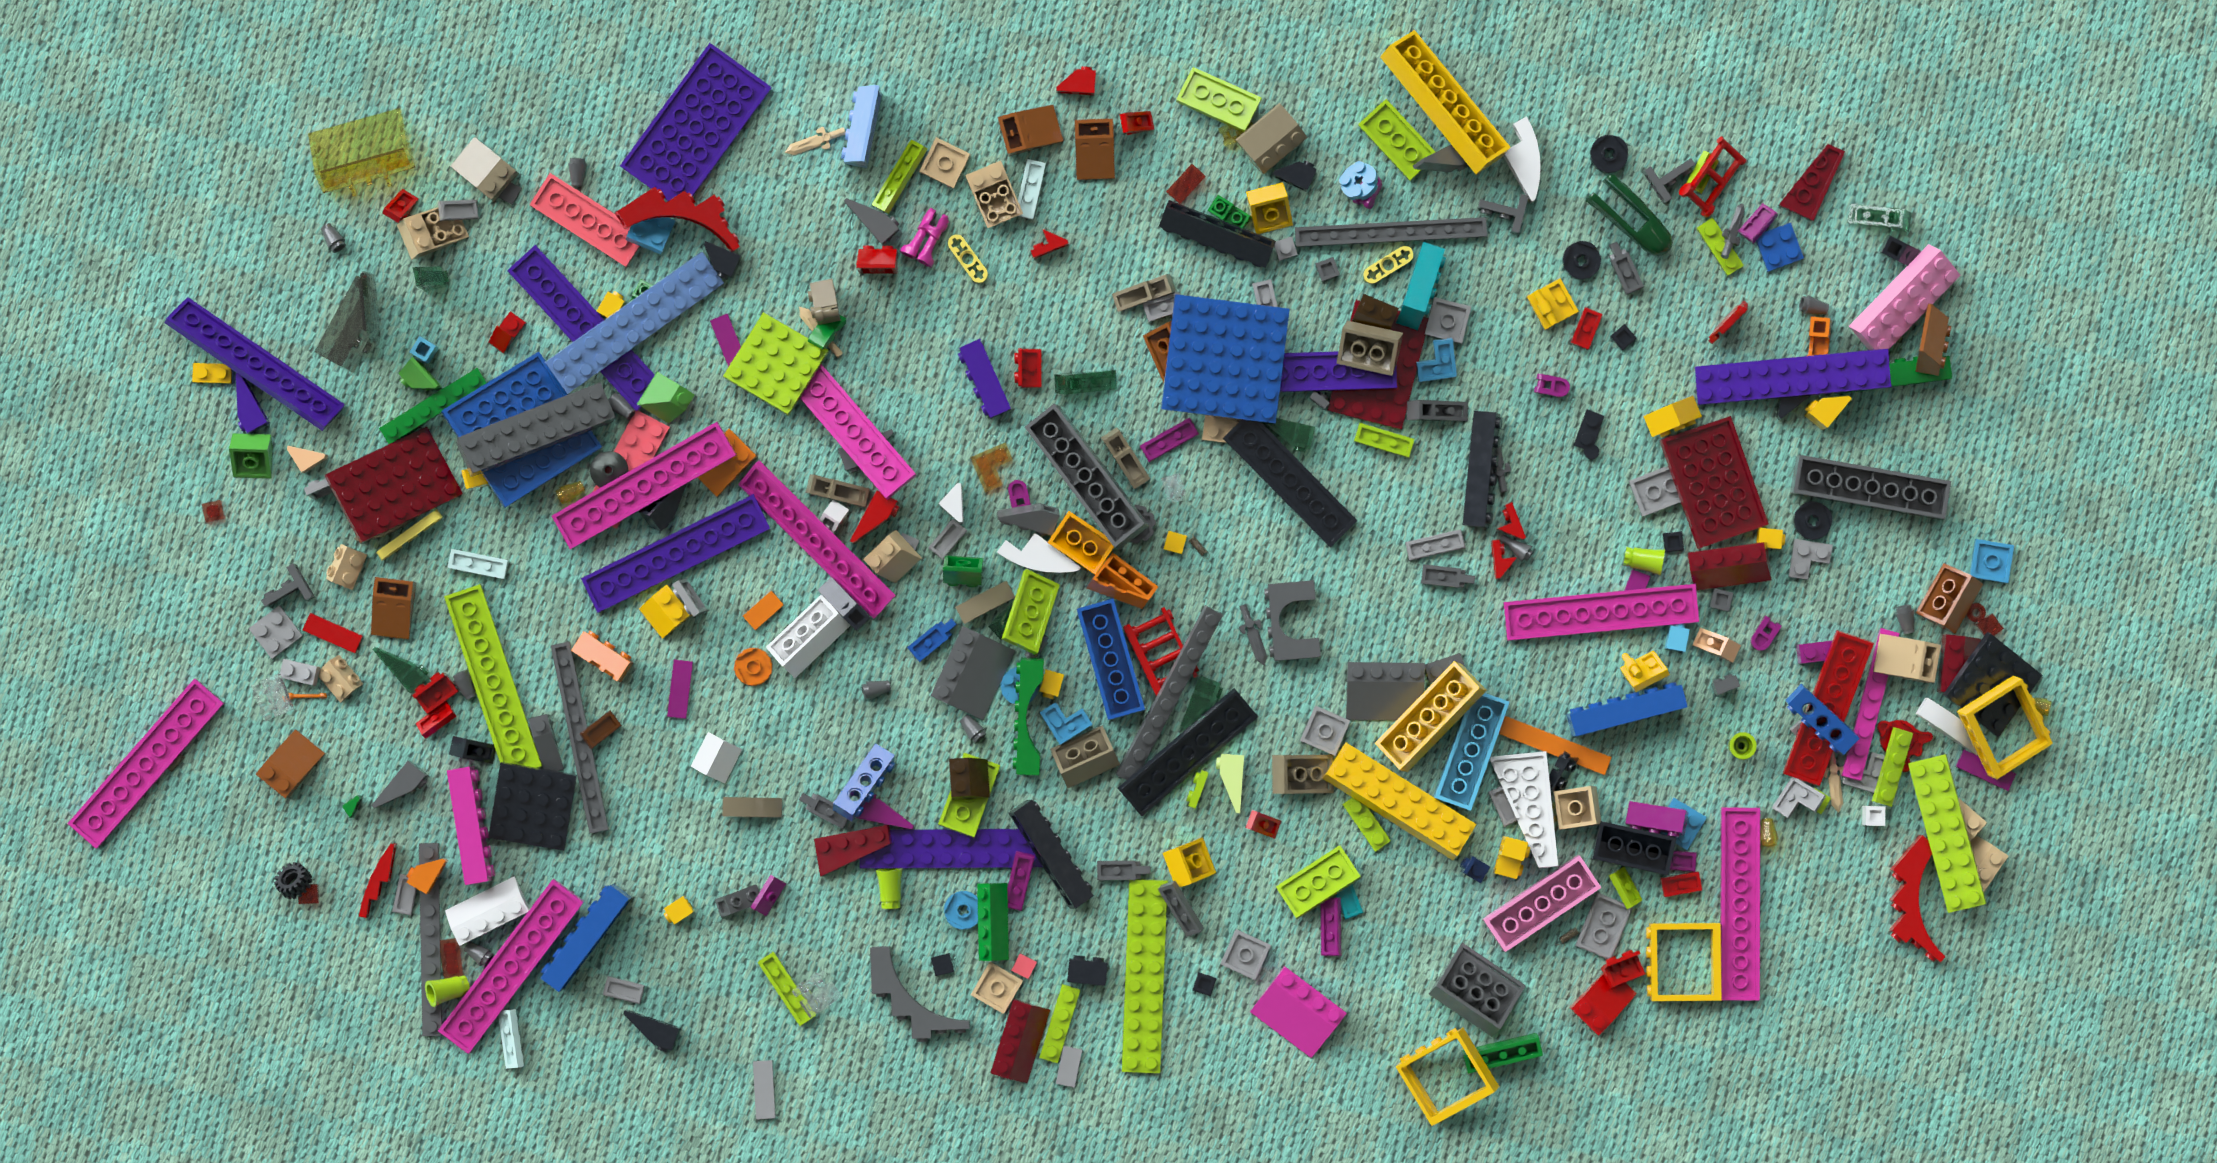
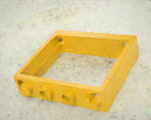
(1977, 737)
(1652, 972)
(1421, 1095)

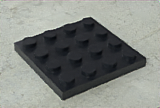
(1985, 669)
(532, 806)

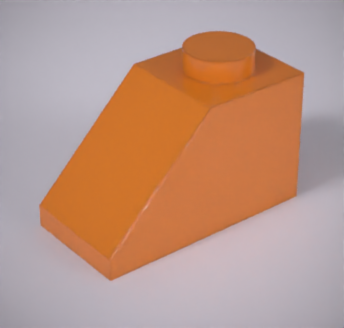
(425, 875)

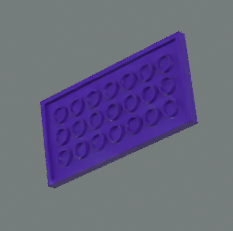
(696, 124)

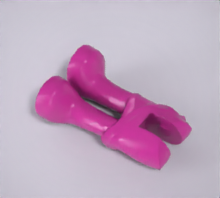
(911, 250)

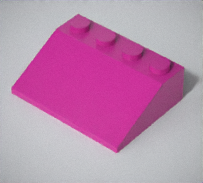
(1298, 1012)

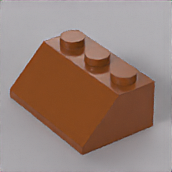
(1933, 342)
(1158, 343)
(1949, 598)

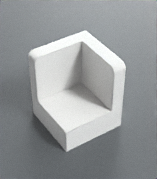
(1873, 815)

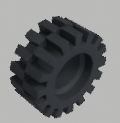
(298, 886)

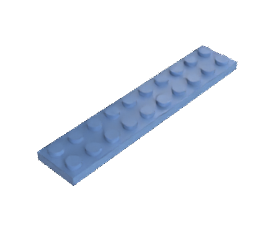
(634, 322)

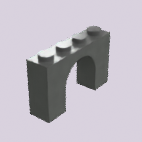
(1283, 646)

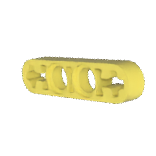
(409, 534)

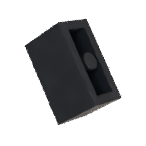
(1087, 971)

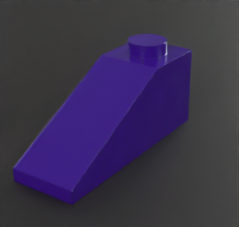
(248, 408)

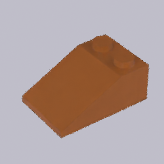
(290, 764)

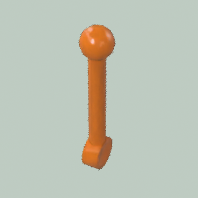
(321, 695)

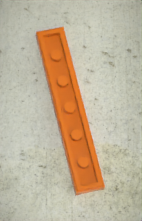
(1554, 744)

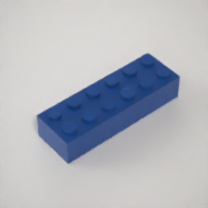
(1110, 659)
(1626, 710)
(586, 937)

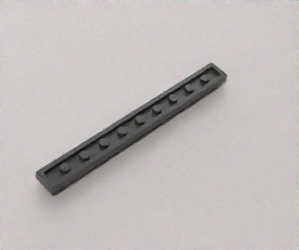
(1390, 232)
(1170, 692)
(576, 723)
(430, 943)

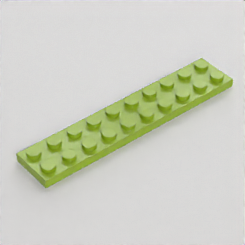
(492, 677)
(1144, 977)

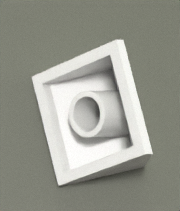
(954, 503)
(716, 758)

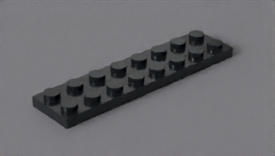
(1290, 480)
(1187, 752)

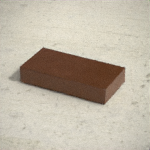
(600, 729)

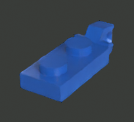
(931, 639)

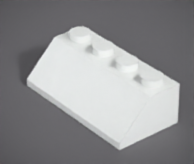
(808, 636)
(487, 911)

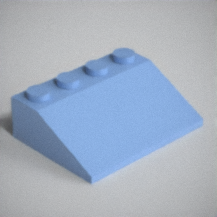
(862, 127)

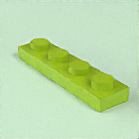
(899, 176)
(1892, 767)
(784, 985)
(1059, 1023)

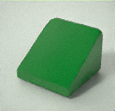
(352, 805)

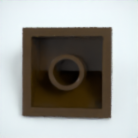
(1375, 313)
(969, 778)

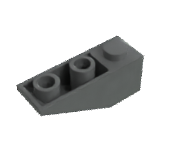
(1034, 517)

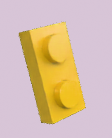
(211, 373)

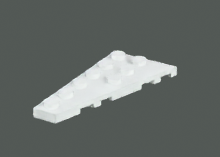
(1529, 795)

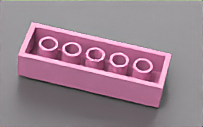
(1905, 299)
(1541, 903)

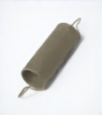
(1198, 546)
(176, 762)
(1567, 936)

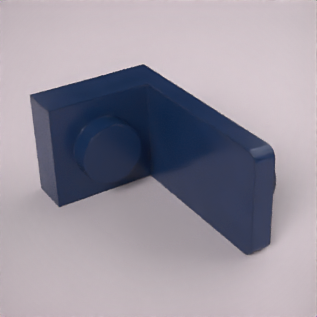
(1474, 868)

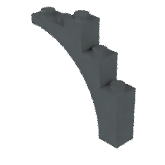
(923, 1021)

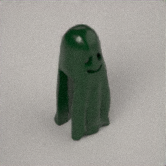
(1652, 236)

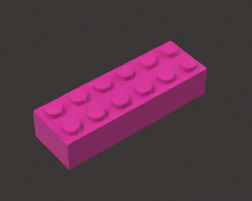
(470, 825)

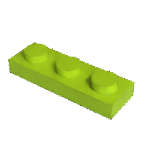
(1715, 241)
(1384, 440)
(1366, 823)

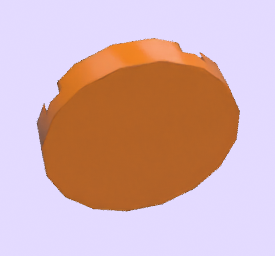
(753, 666)

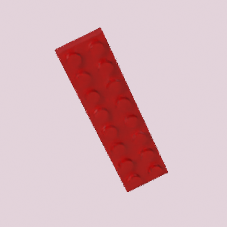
(1836, 691)

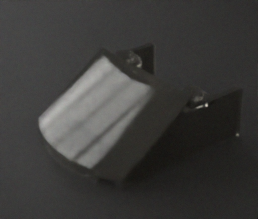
(353, 324)

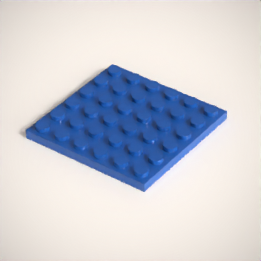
(1225, 358)
(505, 396)

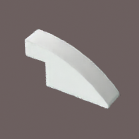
(1525, 159)
(1038, 556)
(1945, 723)

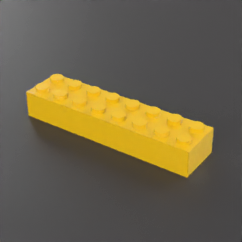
(1445, 102)
(1399, 801)

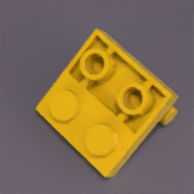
(1552, 304)
(1643, 670)

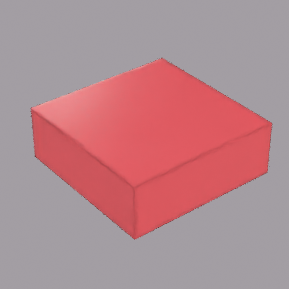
(1024, 966)

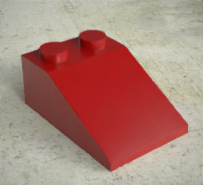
(877, 260)
(876, 514)
(1601, 1005)

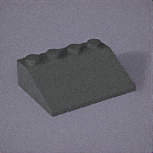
(972, 673)
(1382, 689)
(1477, 990)

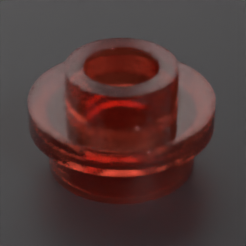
(1982, 612)

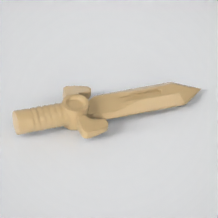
(815, 141)
(806, 316)
(1835, 783)

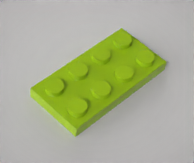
(1219, 99)
(1396, 138)
(1030, 611)
(966, 814)
(1318, 882)

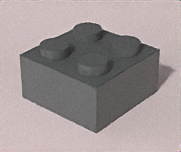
(1723, 685)

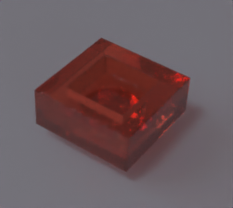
(213, 511)
(1989, 624)
(311, 895)

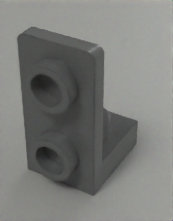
(737, 901)

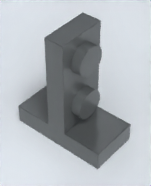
(1668, 180)
(1506, 212)
(289, 587)

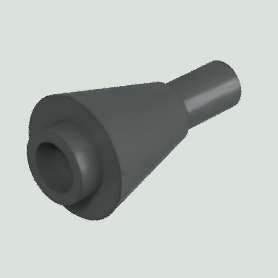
(1520, 549)

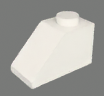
(834, 516)

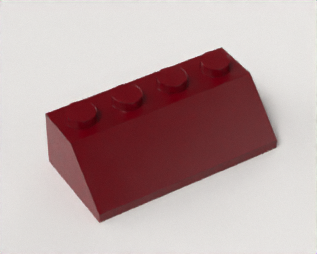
(1730, 566)
(1020, 1041)

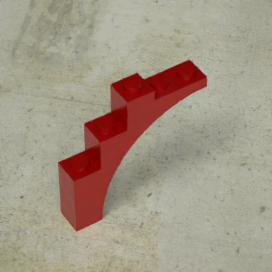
(682, 206)
(1906, 899)

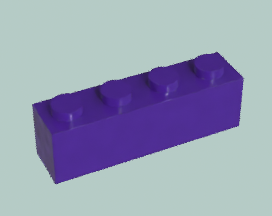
(985, 379)

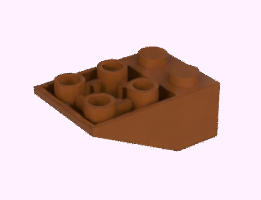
(1030, 129)
(1094, 149)
(392, 607)

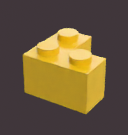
(1676, 416)
(1510, 857)

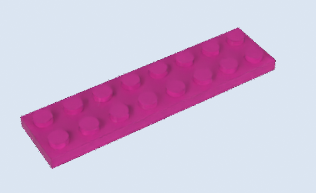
(856, 434)

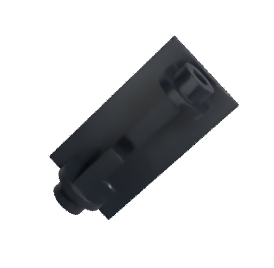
(1567, 765)

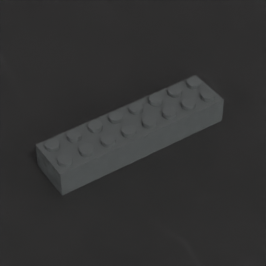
(535, 429)
(1087, 476)
(1870, 487)

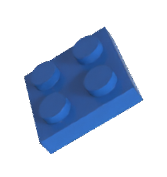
(1779, 247)

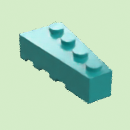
(1421, 286)

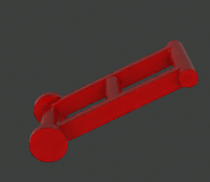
(1687, 189)

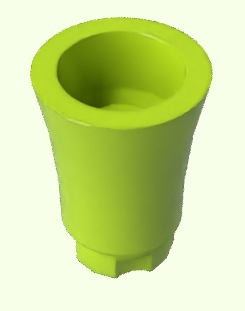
(1645, 559)
(1749, 745)
(890, 887)
(446, 989)

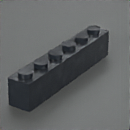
(1217, 234)
(1481, 469)
(1051, 854)

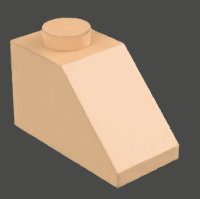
(1716, 644)

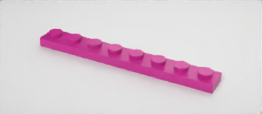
(1866, 717)

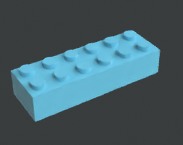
(1471, 751)

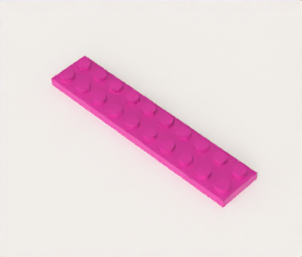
(644, 485)
(816, 539)
(1601, 612)
(145, 763)
(1740, 903)
(511, 966)

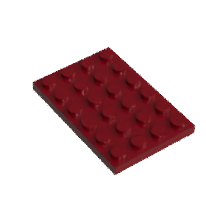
(1385, 405)
(1714, 482)
(393, 484)

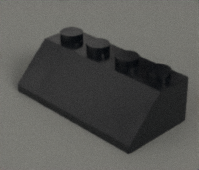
(1633, 848)

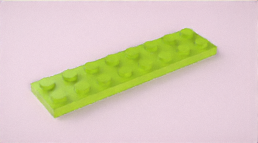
(1947, 833)

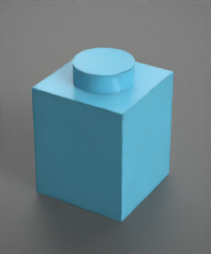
(424, 349)
(1677, 638)

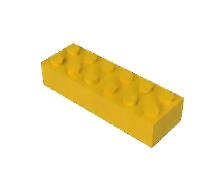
(1430, 716)

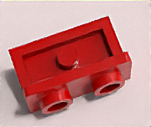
(1029, 368)
(435, 692)
(1622, 969)

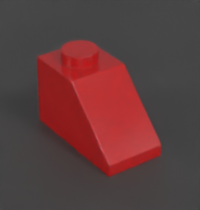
(1079, 82)

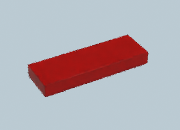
(332, 633)

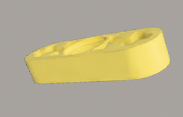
(955, 250)
(1373, 268)

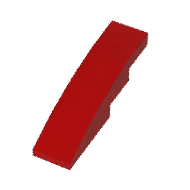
(381, 874)

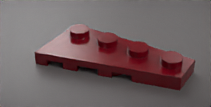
(1812, 186)
(841, 849)

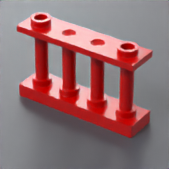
(1141, 649)

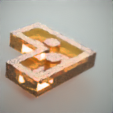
(986, 463)

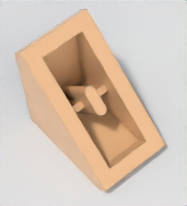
(305, 458)

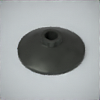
(603, 460)

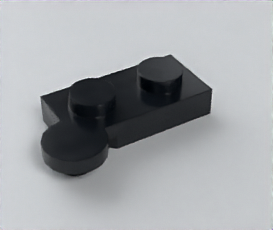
(1588, 433)

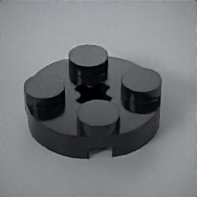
(1610, 143)
(1572, 266)
(1821, 526)

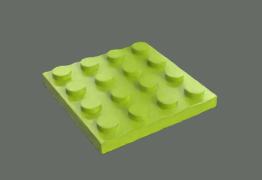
(775, 364)

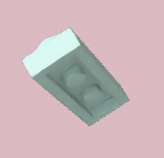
(1031, 187)
(478, 564)
(510, 1039)

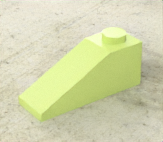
(1232, 774)

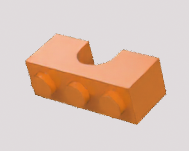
(1819, 336)

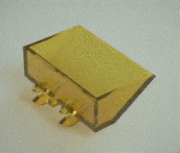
(361, 151)

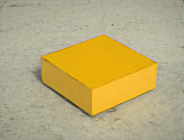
(1175, 542)

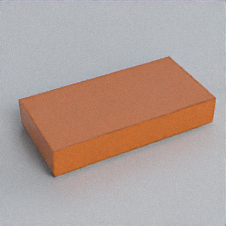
(763, 610)

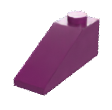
(880, 812)

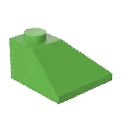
(418, 377)
(665, 398)

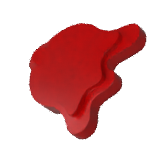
(1728, 321)
(1918, 739)

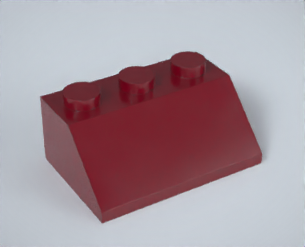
(1954, 654)

